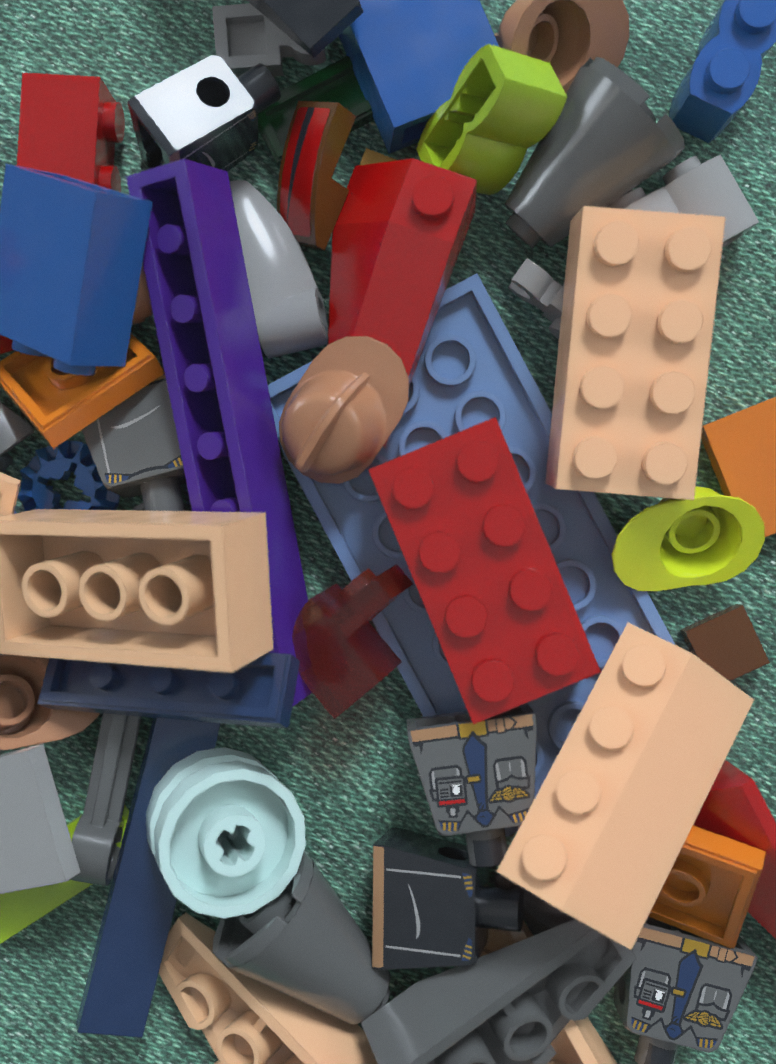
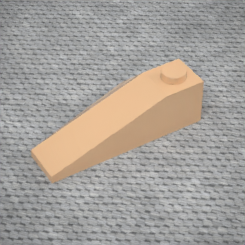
(247, 1018)

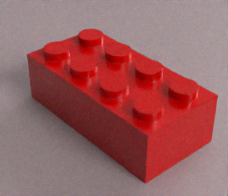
(484, 570)

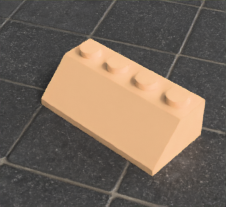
(627, 785)

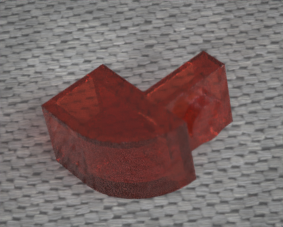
(338, 645)

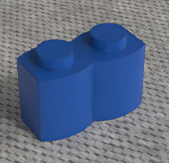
(724, 68)

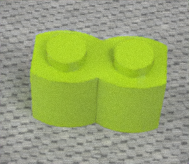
(493, 117)

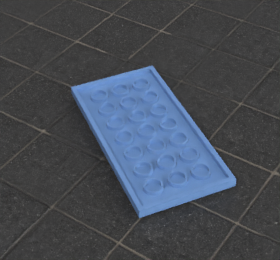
(461, 380)

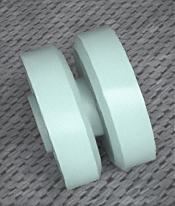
(224, 832)

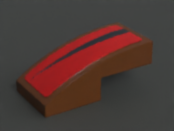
(306, 192)

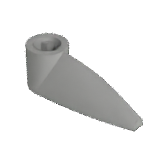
(281, 284)

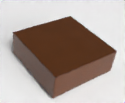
(726, 642)

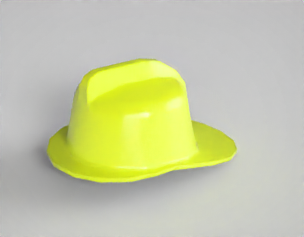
(688, 542)

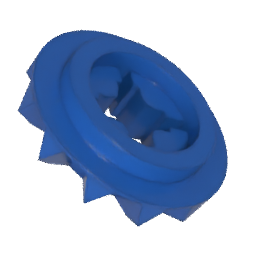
(59, 464)

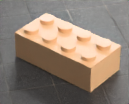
(634, 351)
(136, 587)

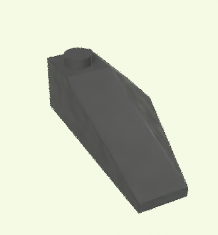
(503, 1004)

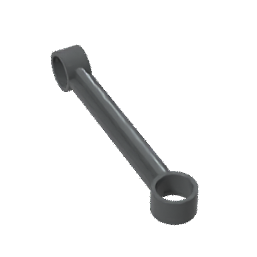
(102, 820)

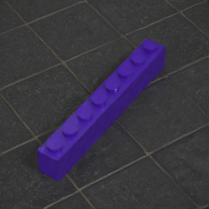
(218, 369)

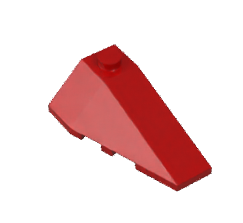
(397, 252)

